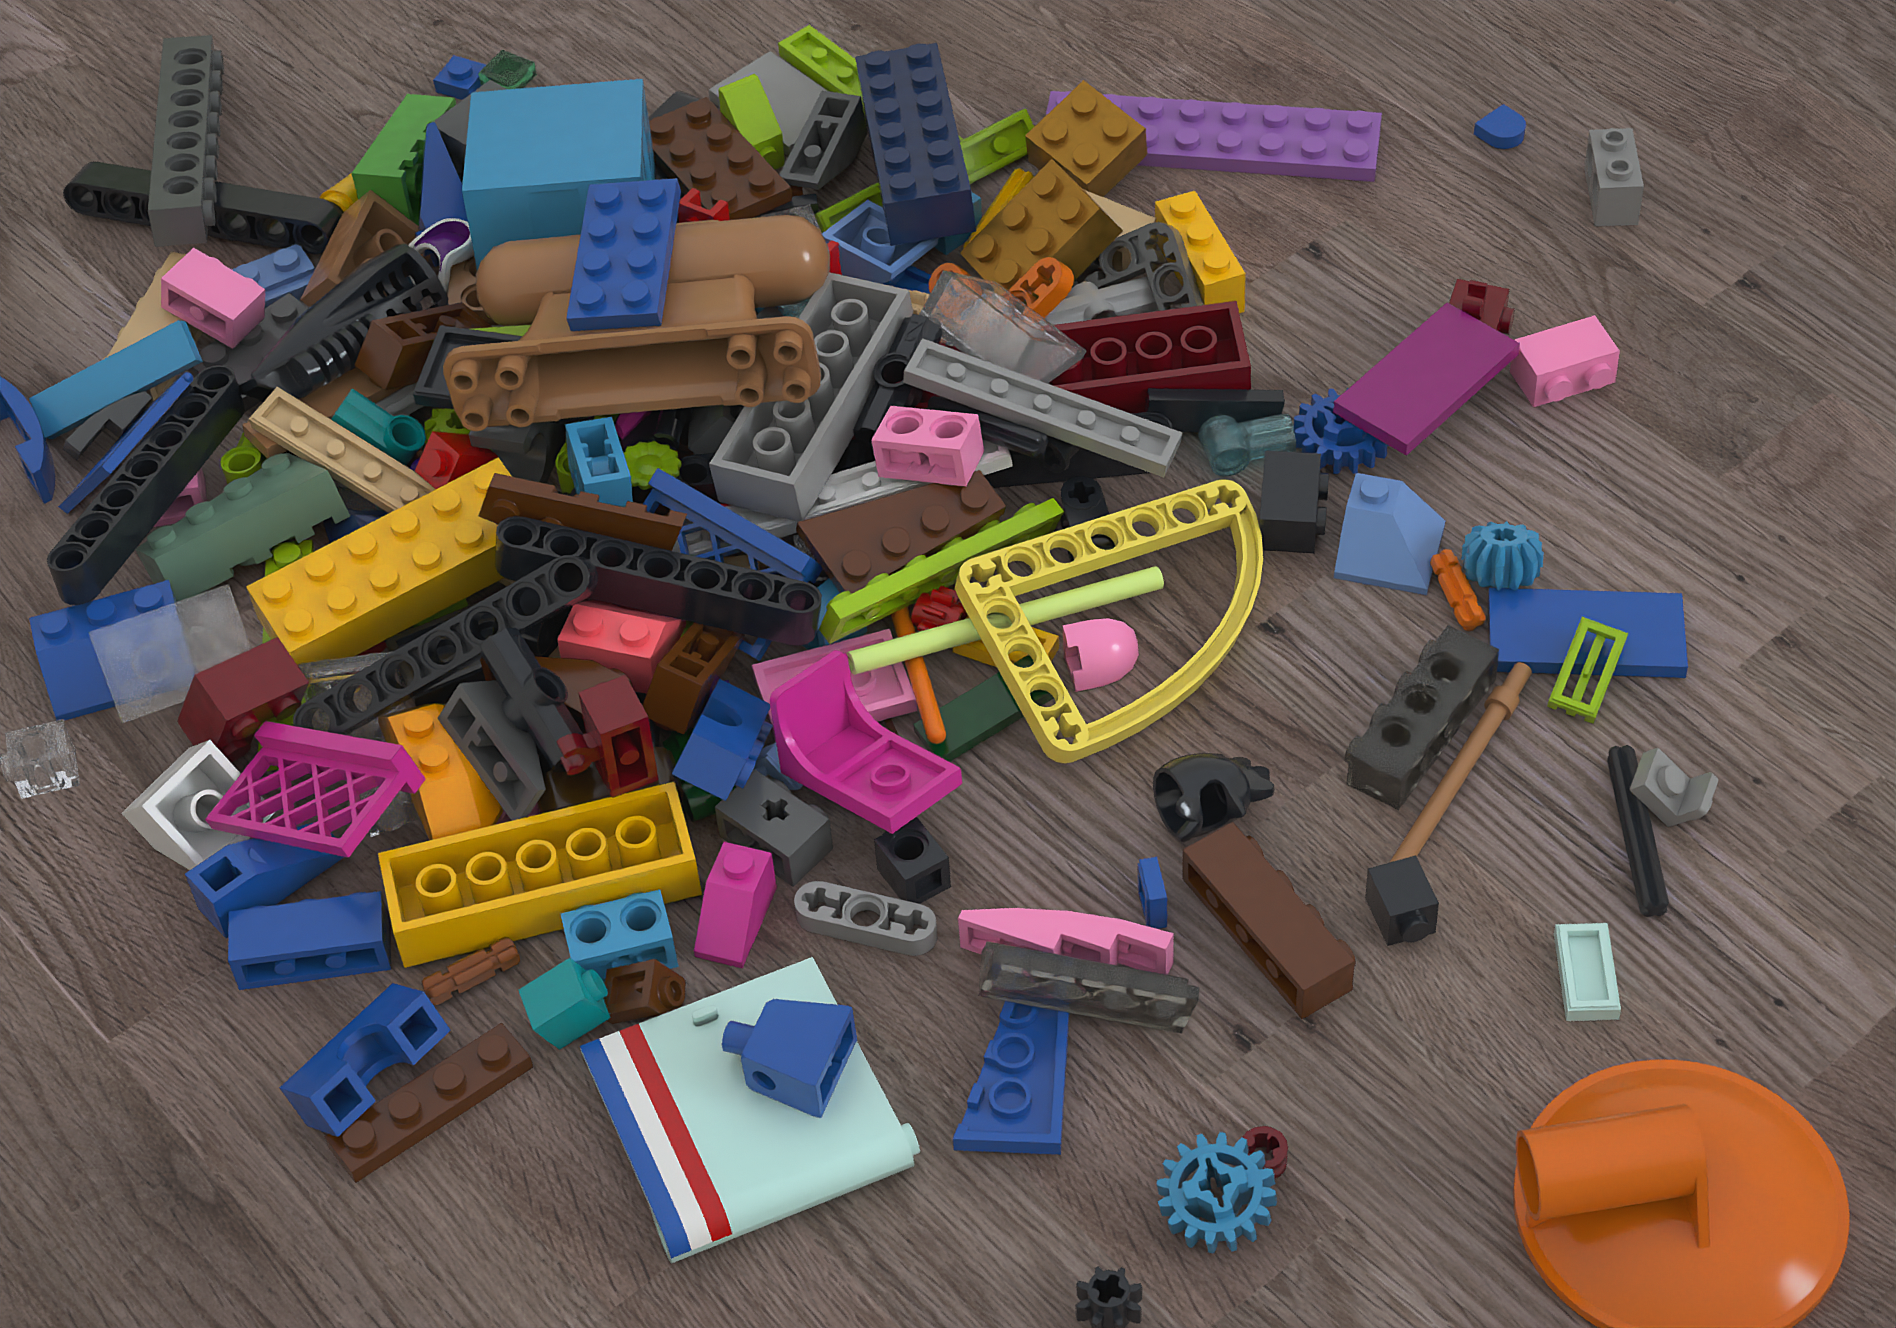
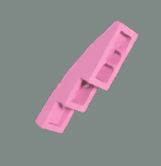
(1069, 935)

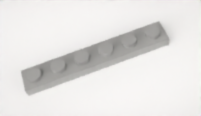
(1042, 407)

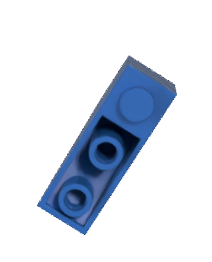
(252, 875)

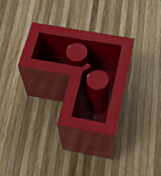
(239, 695)

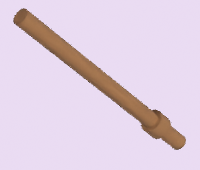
(1499, 707)

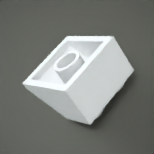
(179, 800)

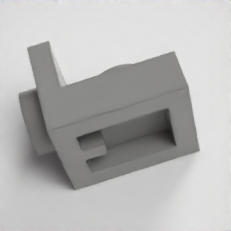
(1670, 791)

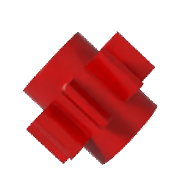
(937, 609)

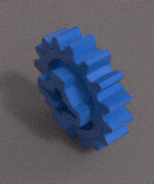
(1333, 437)

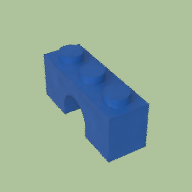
(725, 741)
(392, 1029)

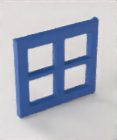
(126, 443)

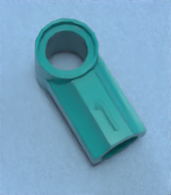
(394, 435)

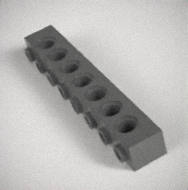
(186, 141)

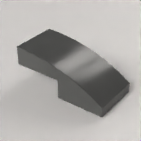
(115, 418)

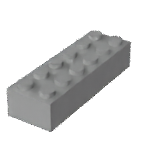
(786, 450)

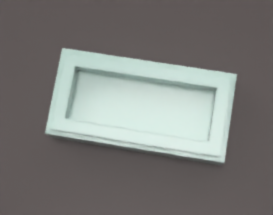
(1587, 972)

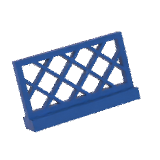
(734, 530)

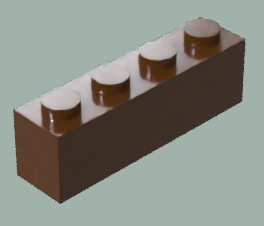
(1269, 919)

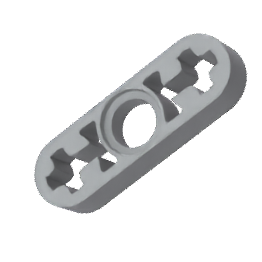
(876, 935)

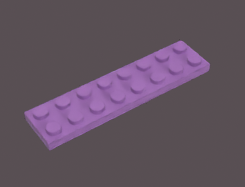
(1253, 137)

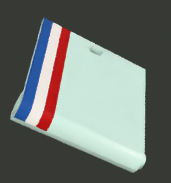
(715, 1150)

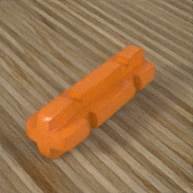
(1457, 590)

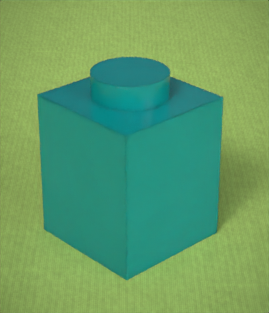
(565, 1003)

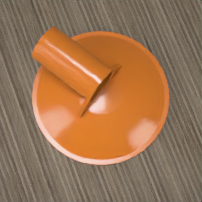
(1679, 1200)

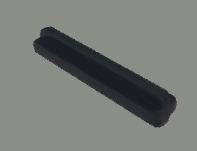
(998, 430)

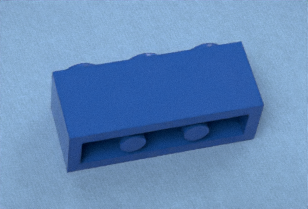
(309, 940)

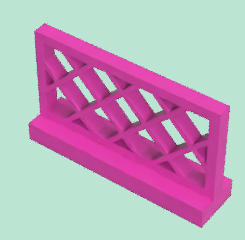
(329, 760)

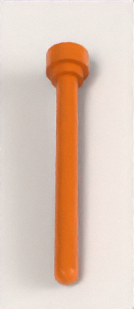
(920, 682)

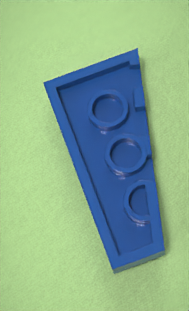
(1020, 1086)

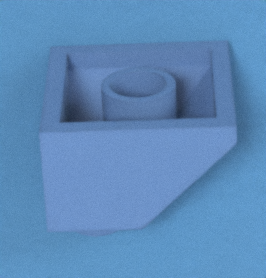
(866, 245)
(1388, 536)

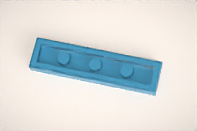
(114, 378)

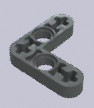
(1146, 260)

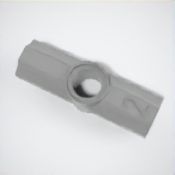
(1090, 303)

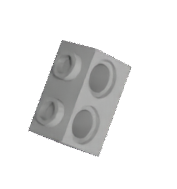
(1613, 177)

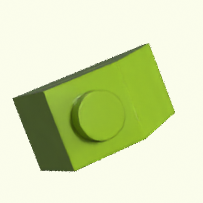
(751, 114)

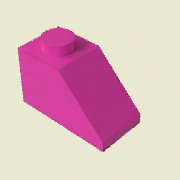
(734, 904)

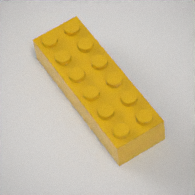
(383, 574)
(526, 871)

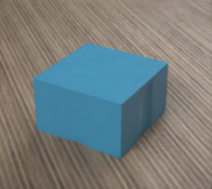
(541, 150)

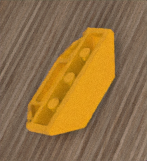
(453, 794)

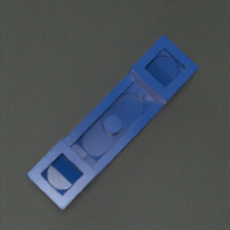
(34, 452)

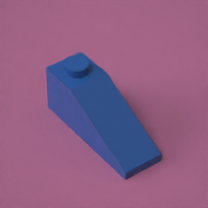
(440, 187)

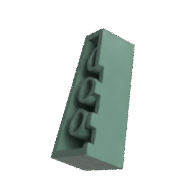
(242, 525)

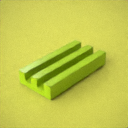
(1574, 705)

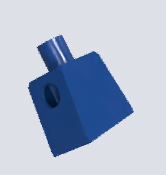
(794, 1051)

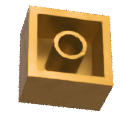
(1088, 140)

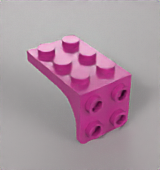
(846, 755)

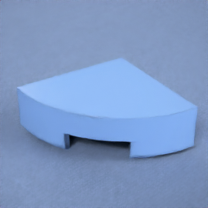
(768, 764)

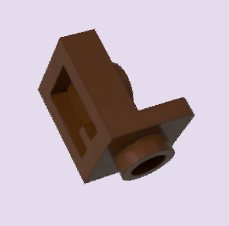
(642, 991)

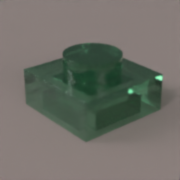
(508, 71)

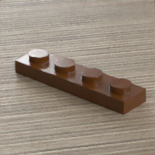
(430, 1102)

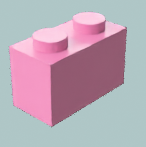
(213, 297)
(1565, 361)

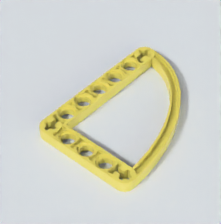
(1003, 587)

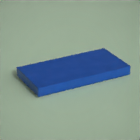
(1541, 624)

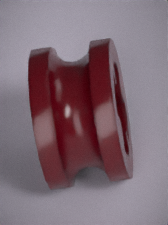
(1272, 1140)

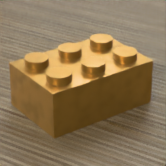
(1042, 221)

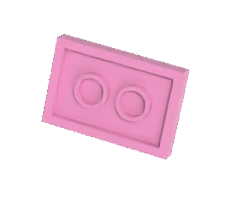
(882, 691)

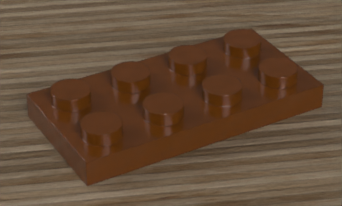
(717, 160)

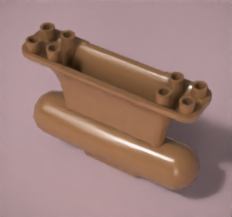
(700, 355)

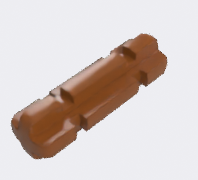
(471, 971)

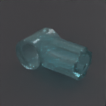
(1234, 444)

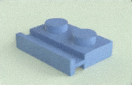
(280, 273)

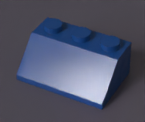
(67, 653)

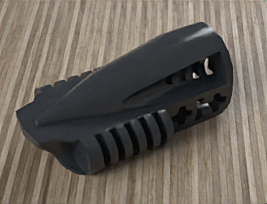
(332, 331)

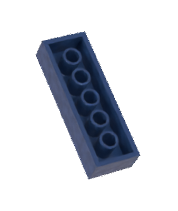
(915, 144)

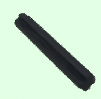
(1637, 834)

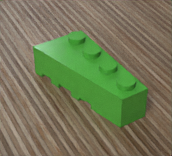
(395, 158)

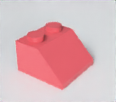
(619, 638)

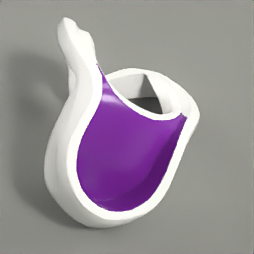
(450, 242)

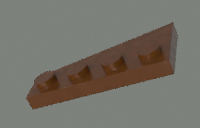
(540, 501)

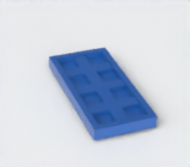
(624, 255)

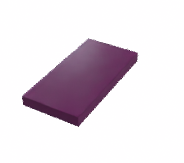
(1426, 378)

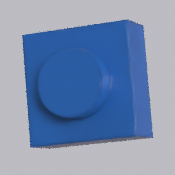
(458, 78)

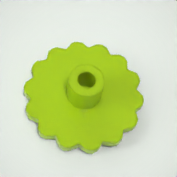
(646, 458)

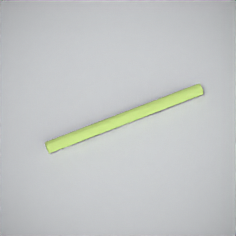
(1036, 612)

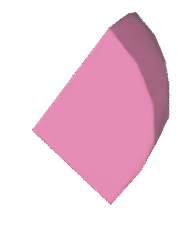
(1098, 652)

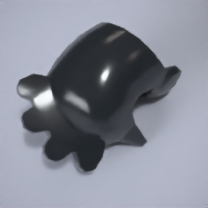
(1207, 792)

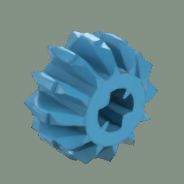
(1502, 555)

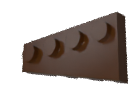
(893, 530)

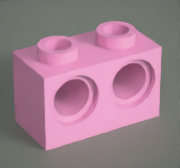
(928, 445)

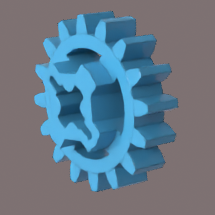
(1236, 1184)

